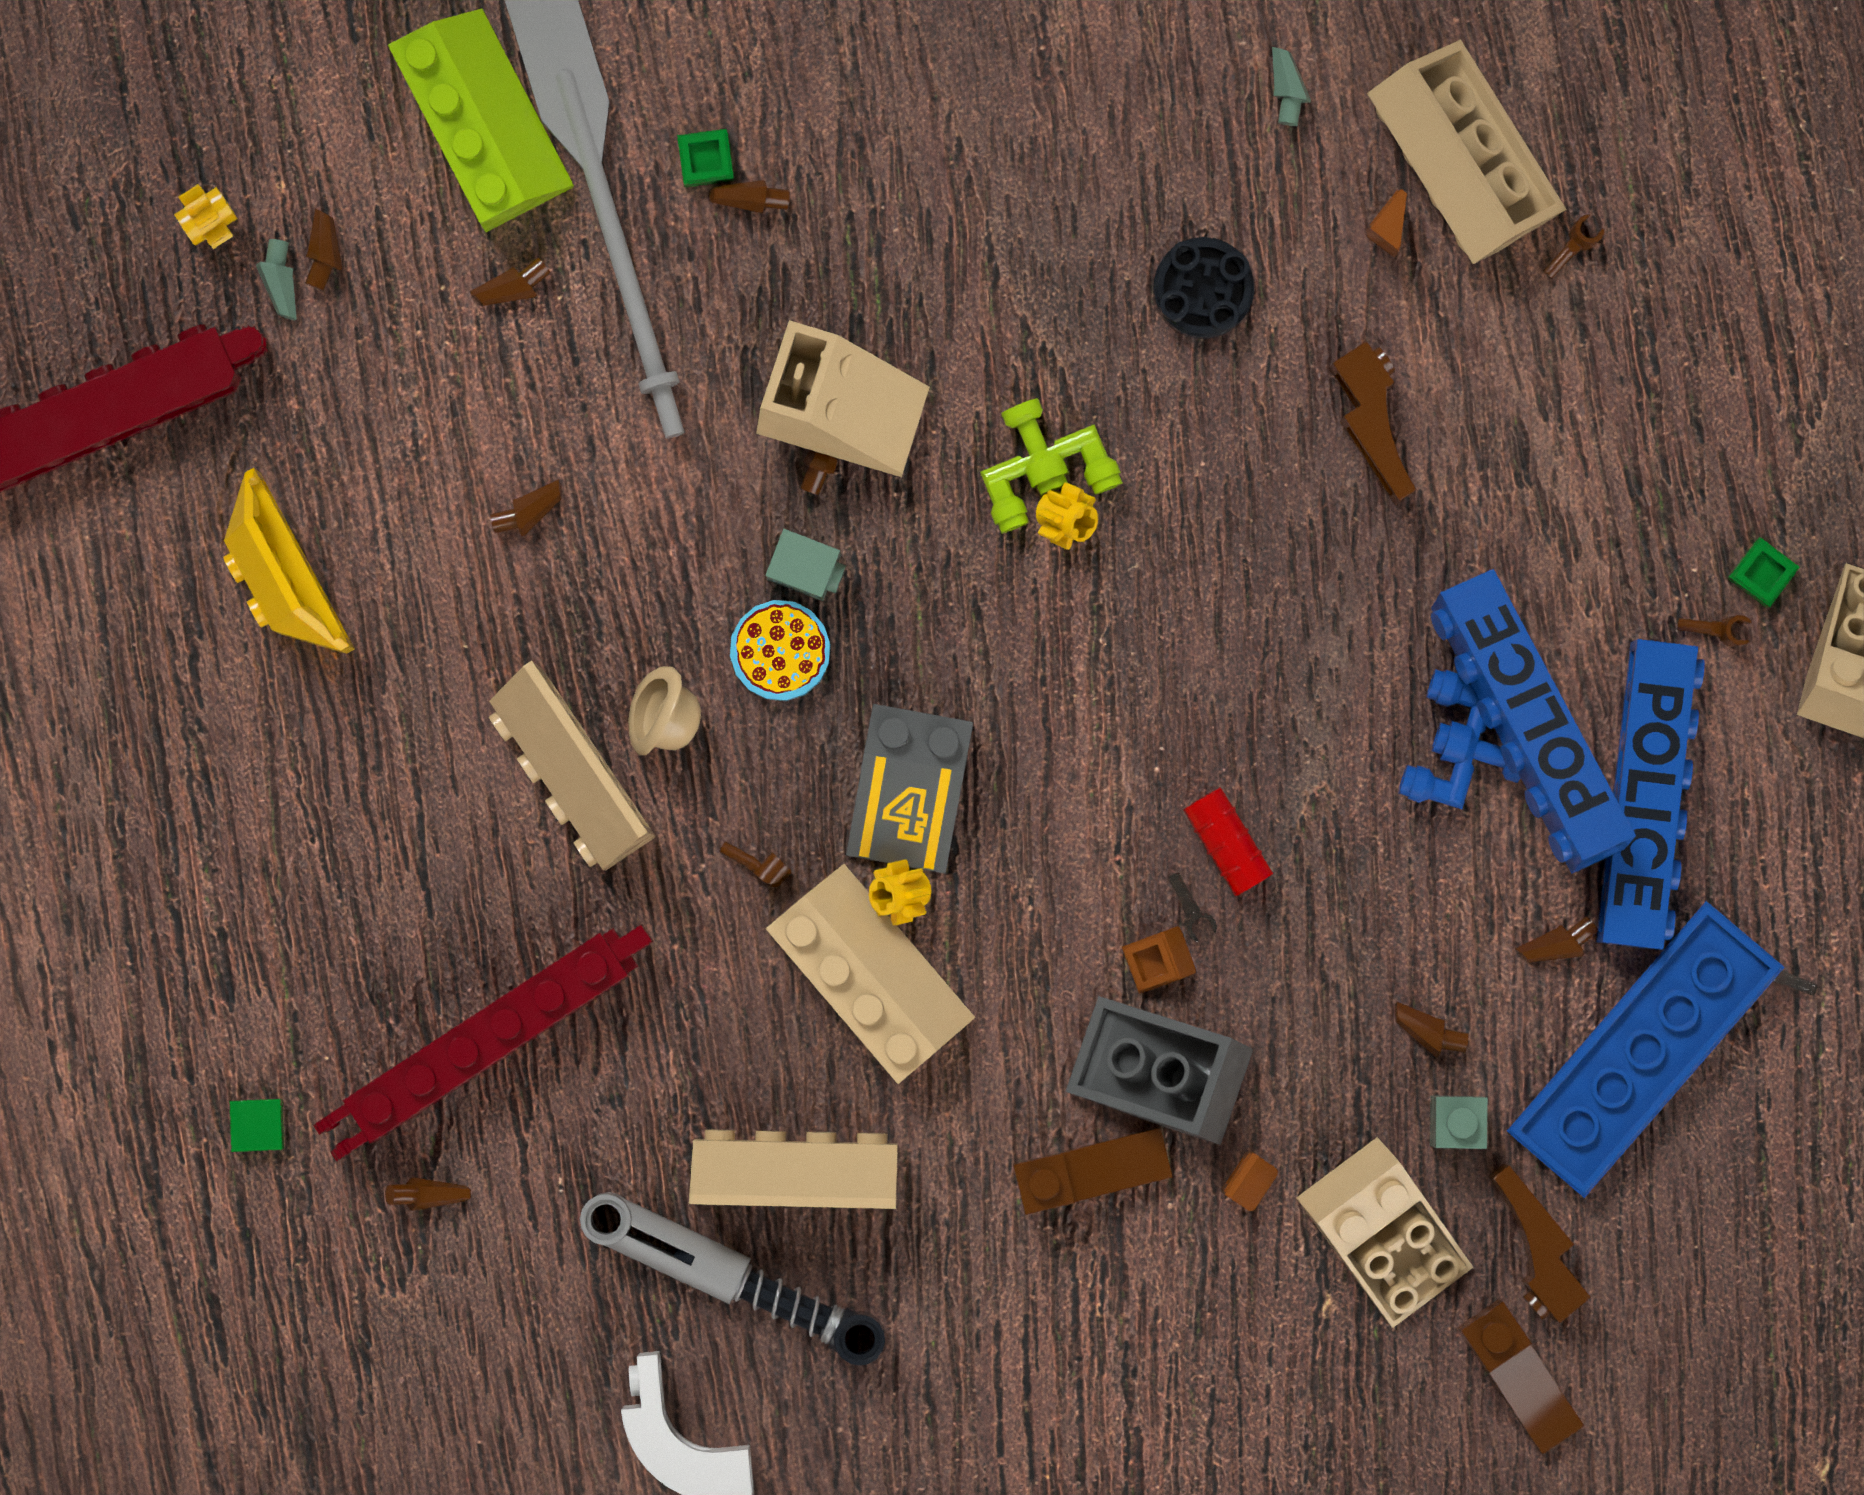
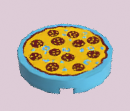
(780, 650)

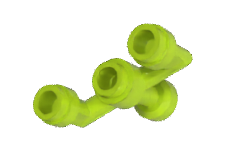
(1044, 465)

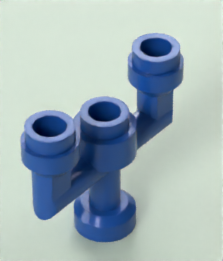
(1456, 745)

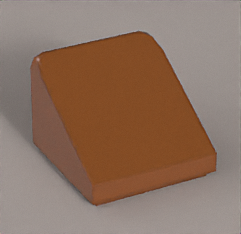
(1388, 224)
(1159, 959)
(1249, 1181)

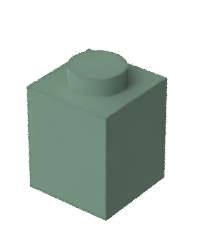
(805, 565)
(1458, 1122)

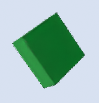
(705, 158)
(1763, 572)
(256, 1125)

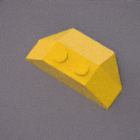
(278, 571)

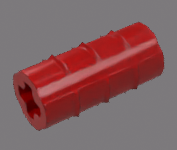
(1228, 841)

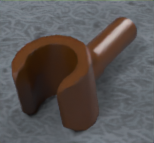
(1572, 247)
(1715, 628)
(771, 871)

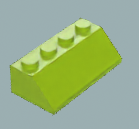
(481, 117)

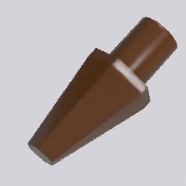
(750, 196)
(322, 250)
(512, 284)
(818, 467)
(528, 509)
(1559, 942)
(1430, 1030)
(426, 1193)

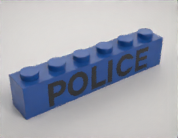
(1531, 722)
(1649, 789)

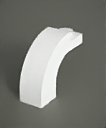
(669, 1455)

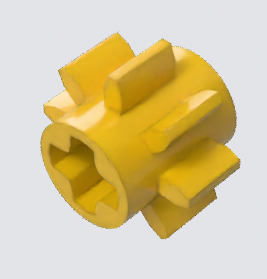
(205, 216)
(1066, 515)
(899, 892)

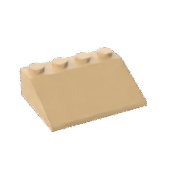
(570, 768)

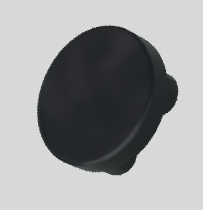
(1203, 287)

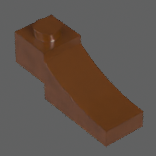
(1365, 379)
(1092, 1170)
(1549, 1282)
(1520, 1376)

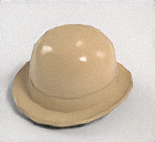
(662, 713)

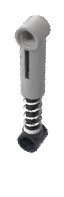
(727, 1275)

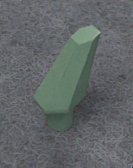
(1288, 87)
(278, 278)

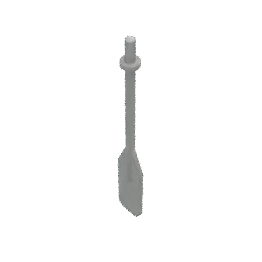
(575, 112)

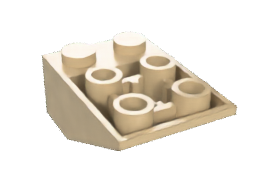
(841, 401)
(1836, 674)
(1385, 1232)

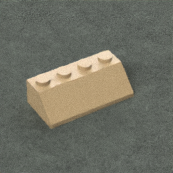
(1466, 151)
(870, 974)
(794, 1172)

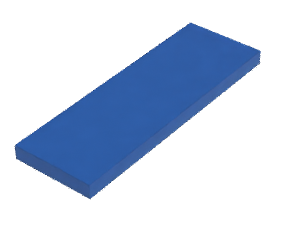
(1645, 1049)

